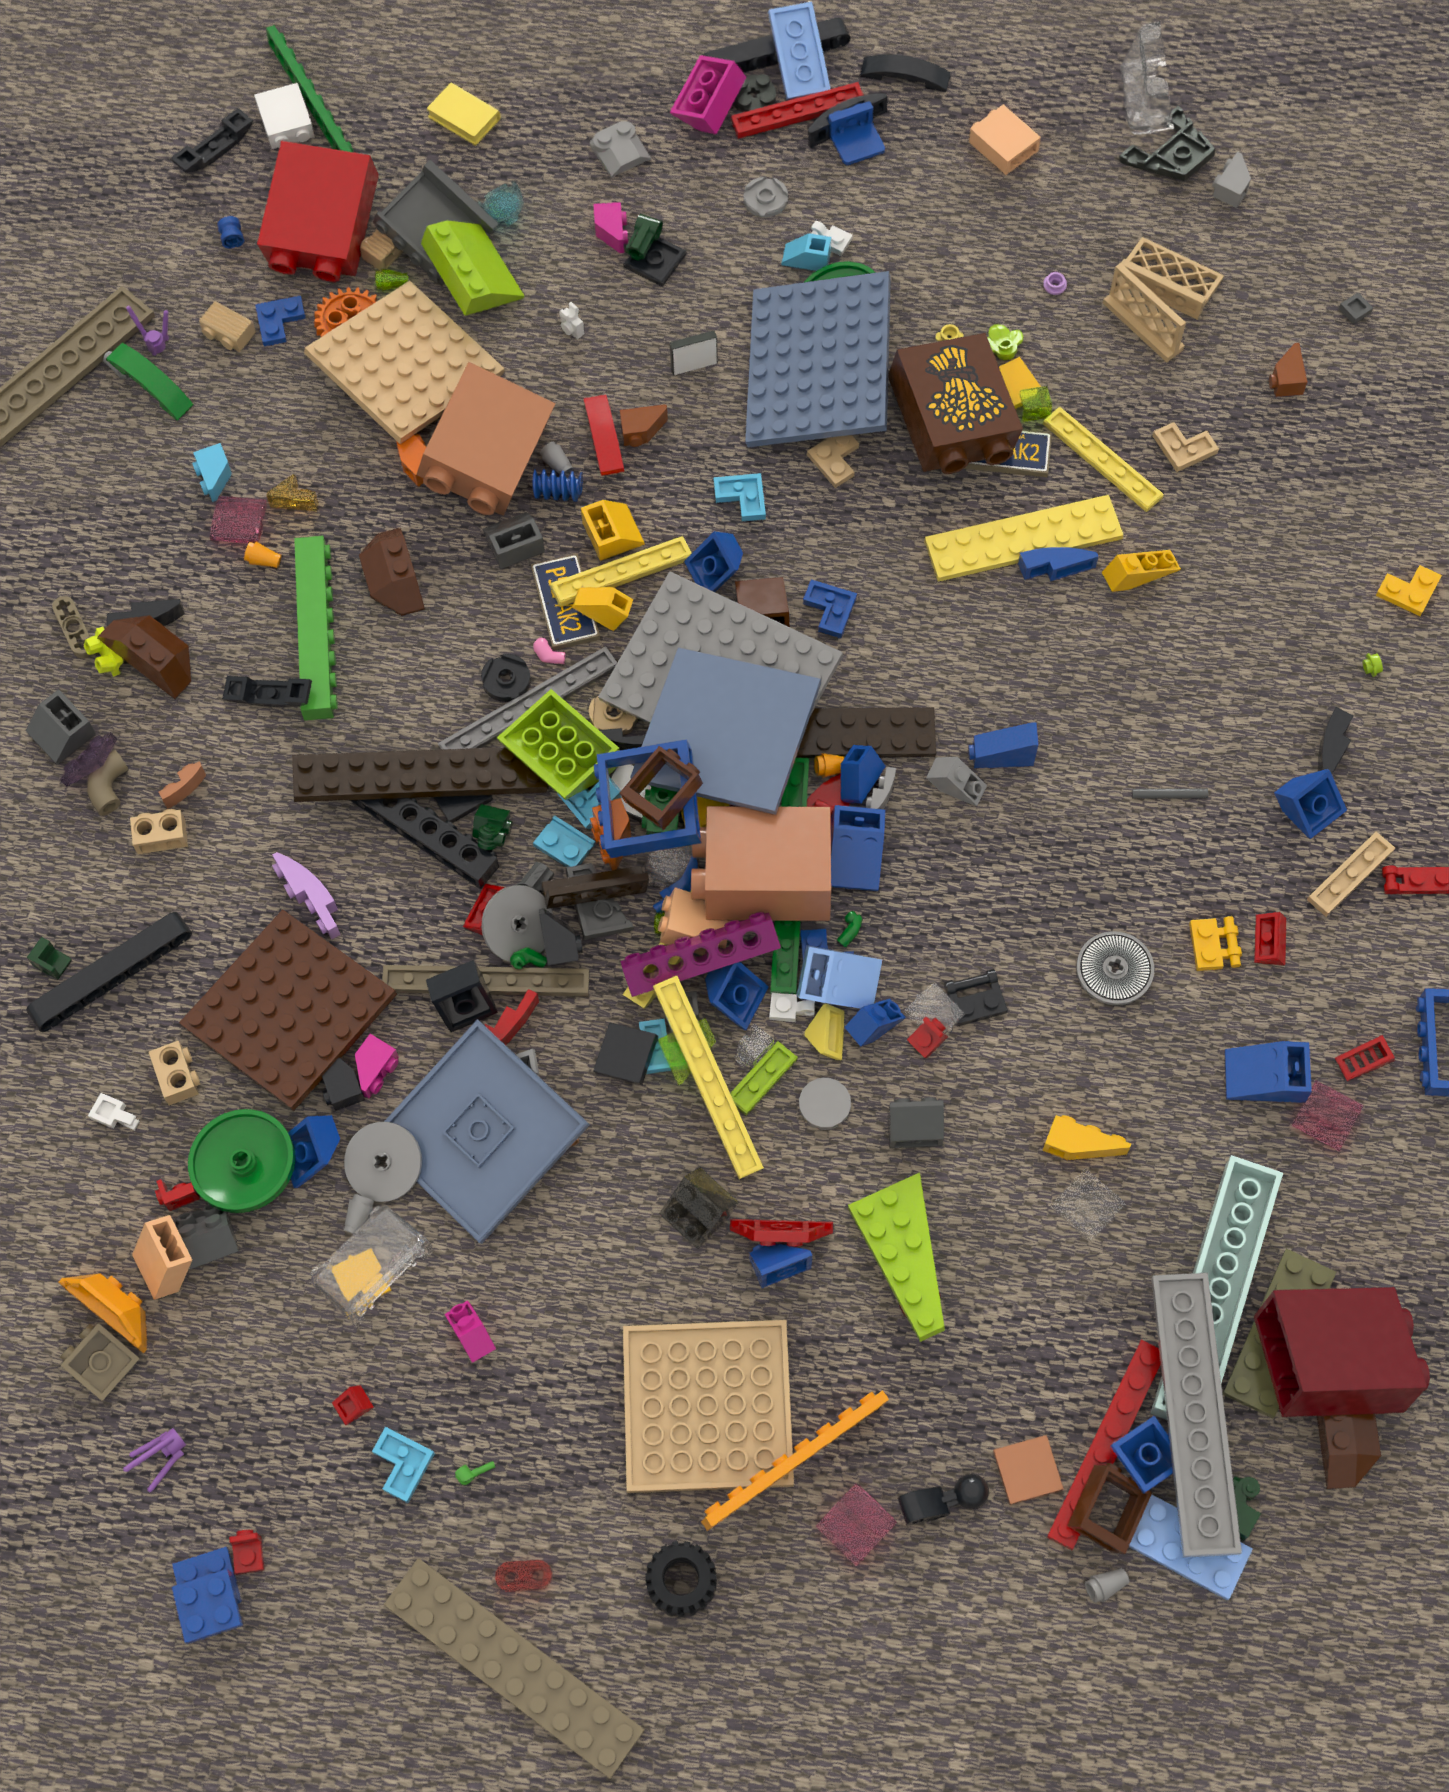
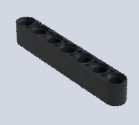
(762, 51)
(108, 971)

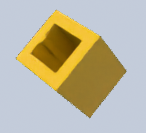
(603, 605)

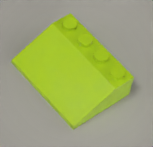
(470, 266)
(557, 745)

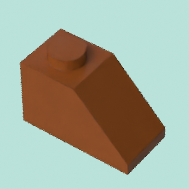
(1289, 374)
(642, 423)

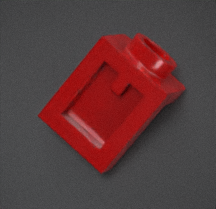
(928, 1036)
(179, 1195)
(247, 1552)

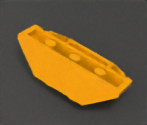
(111, 1305)

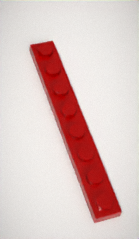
(1112, 1428)

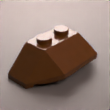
(391, 573)
(151, 651)
(1348, 1448)

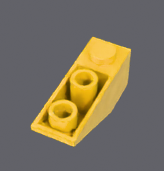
(1136, 569)
(1078, 1141)

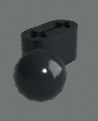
(933, 1504)

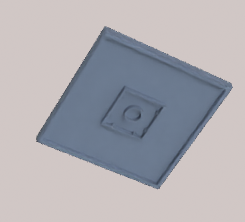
(739, 724)
(485, 1130)

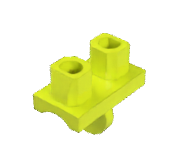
(109, 660)

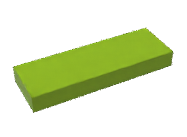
(762, 1077)

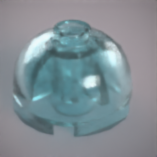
(504, 203)

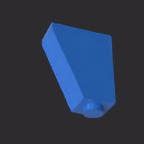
(1005, 747)

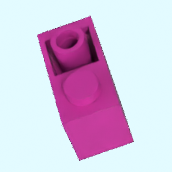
(609, 225)
(373, 1062)
(470, 1331)

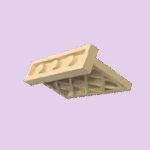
(1172, 294)
(1145, 324)

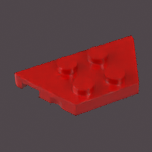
(774, 1231)

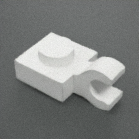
(839, 238)
(571, 322)
(786, 1007)
(110, 1111)

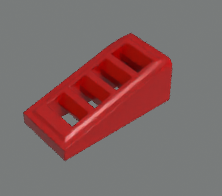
(1380, 1041)

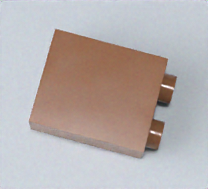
(484, 440)
(765, 864)

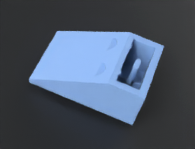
(838, 977)

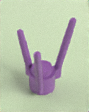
(154, 340)
(169, 1444)

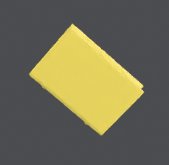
(463, 114)

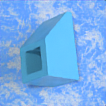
(808, 252)
(214, 469)

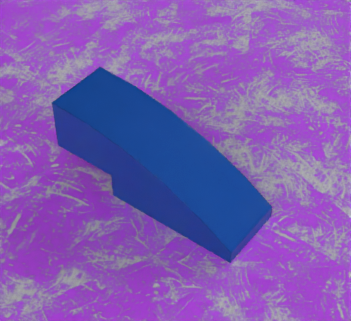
(1056, 562)

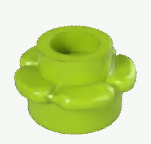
(1372, 664)

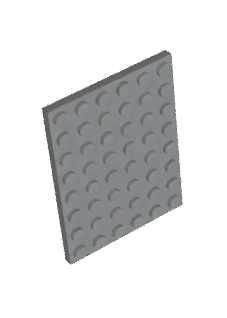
(711, 624)

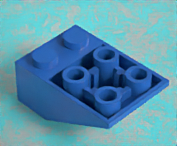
(856, 847)
(1269, 1072)

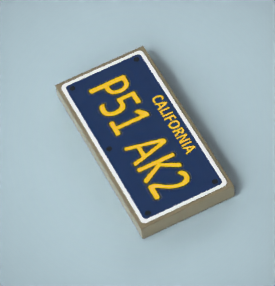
(1028, 458)
(564, 624)

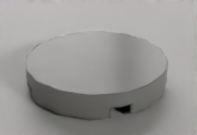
(765, 203)
(824, 1103)

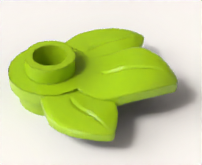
(1004, 341)

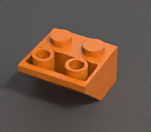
(621, 828)

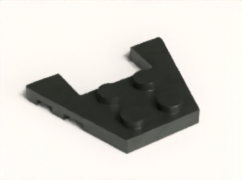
(1176, 157)

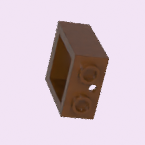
(647, 772)
(1121, 1538)

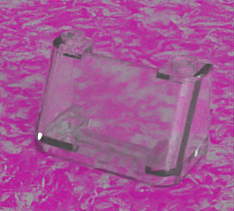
(1146, 99)
(369, 1263)

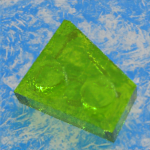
(674, 1055)

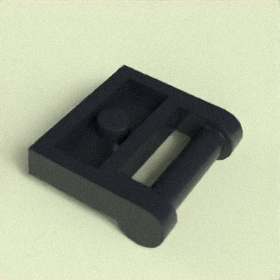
(981, 1004)

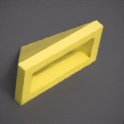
(827, 1031)

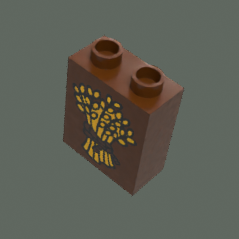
(955, 403)

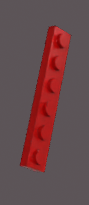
(792, 111)

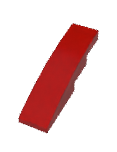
(603, 435)
(513, 1020)

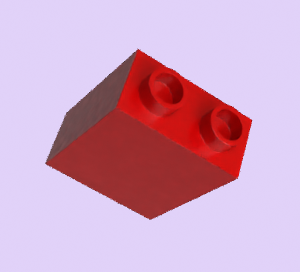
(317, 210)

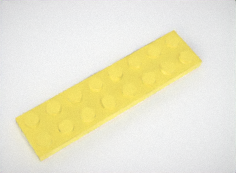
(1001, 541)

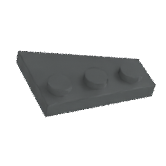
(601, 916)

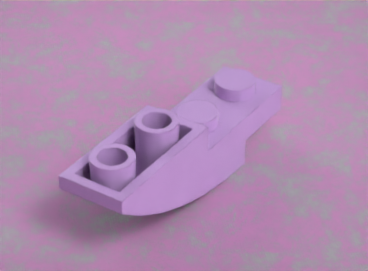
(307, 889)

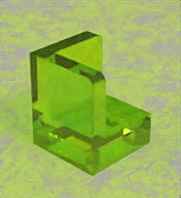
(1035, 403)

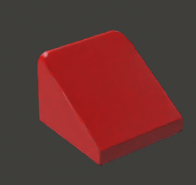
(352, 1404)

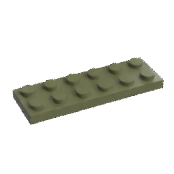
(1250, 1377)

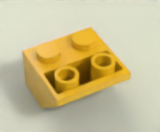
(610, 528)

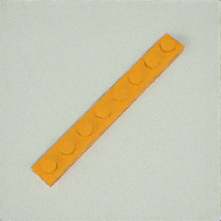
(784, 1465)

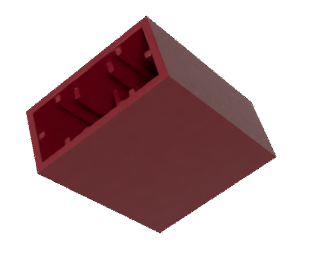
(1340, 1351)

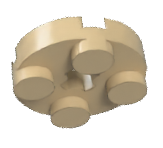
(601, 720)

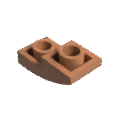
(190, 778)

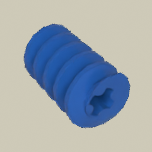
(557, 485)

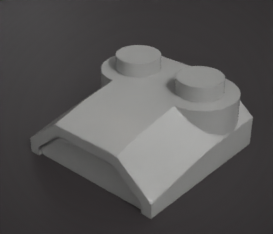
(619, 148)

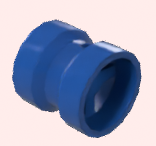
(230, 232)

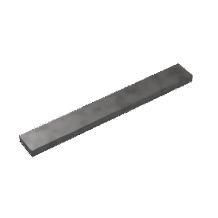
(564, 684)

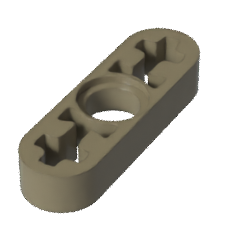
(66, 621)

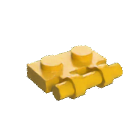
(1207, 946)

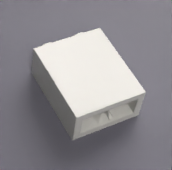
(284, 115)

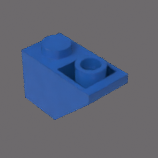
(859, 773)
(874, 1021)

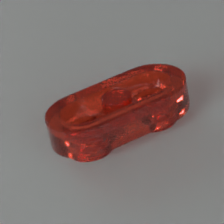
(523, 1575)

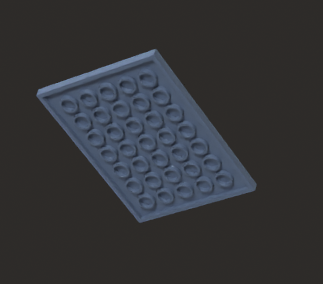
(819, 360)

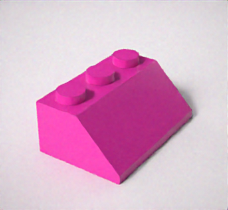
(708, 93)

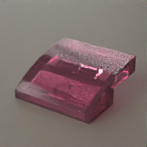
(238, 519)
(1327, 1115)
(856, 1524)

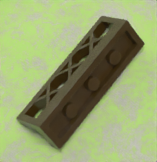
(594, 887)

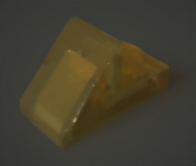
(288, 497)

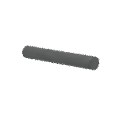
(1170, 793)

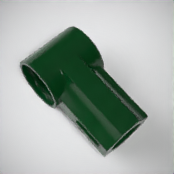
(645, 232)

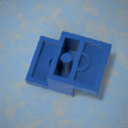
(206, 1595)

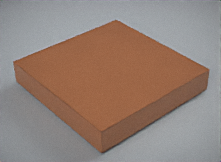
(1028, 1470)

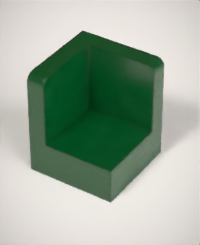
(48, 959)

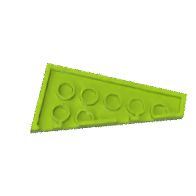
(900, 1241)

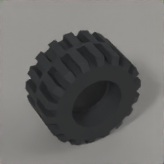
(683, 1604)

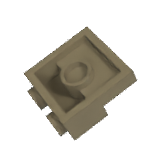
(98, 1360)

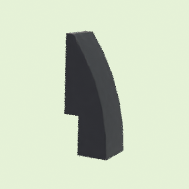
(163, 611)
(1333, 741)

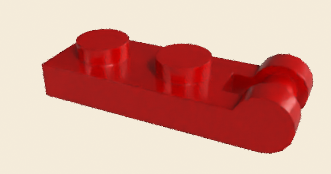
(1416, 880)

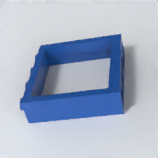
(651, 842)
(1428, 1050)

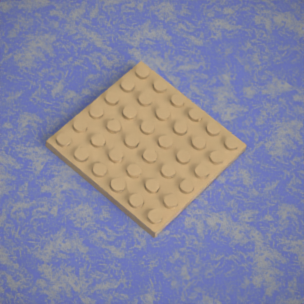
(400, 360)
(705, 1404)

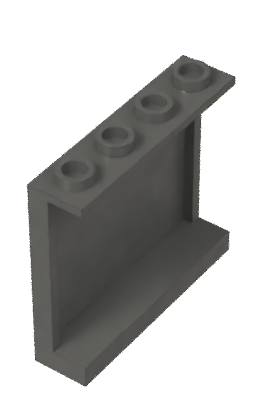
(424, 202)

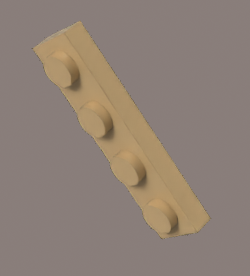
(1351, 874)

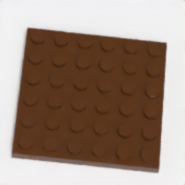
(288, 1009)

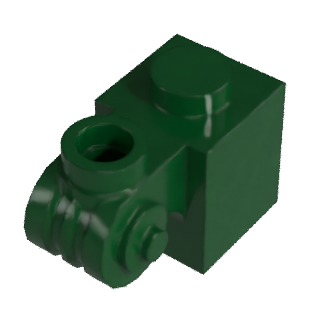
(491, 827)
(1245, 1490)

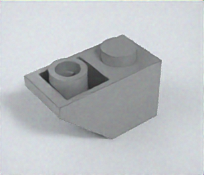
(1234, 181)
(956, 779)

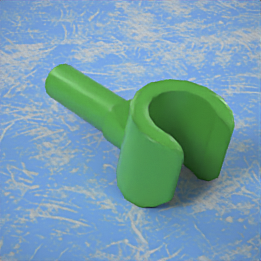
(465, 1475)

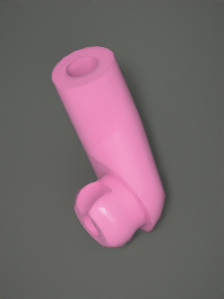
(546, 654)

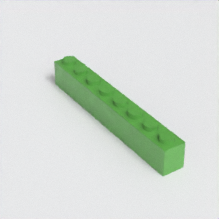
(314, 626)

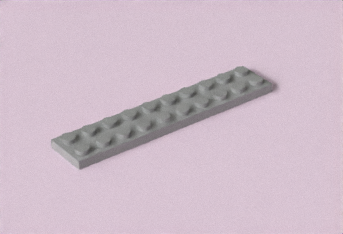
(1195, 1416)

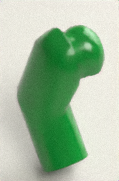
(852, 929)
(527, 956)

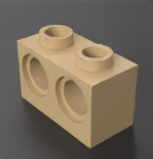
(158, 838)
(170, 1074)

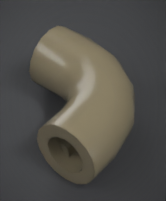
(100, 784)

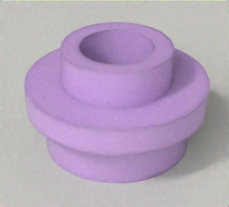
(1056, 278)

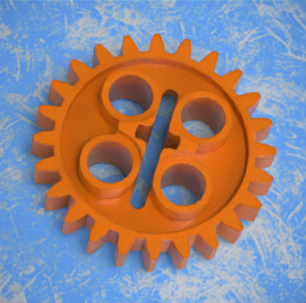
(337, 309)

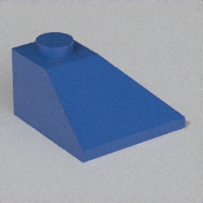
(715, 560)
(1311, 801)
(735, 992)
(314, 1145)
(778, 1262)
(1146, 1454)

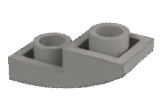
(882, 794)

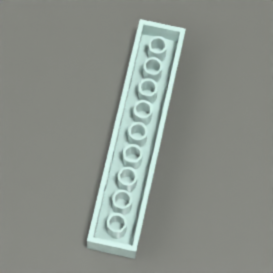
(1232, 1250)

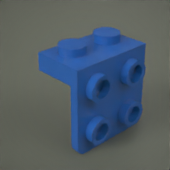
(855, 133)

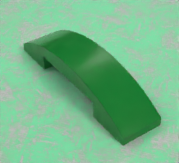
(151, 379)

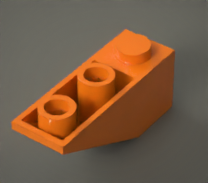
(411, 455)

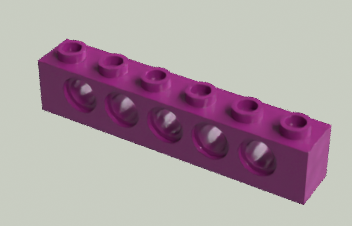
(714, 957)

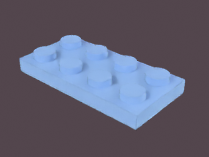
(799, 50)
(1161, 1541)

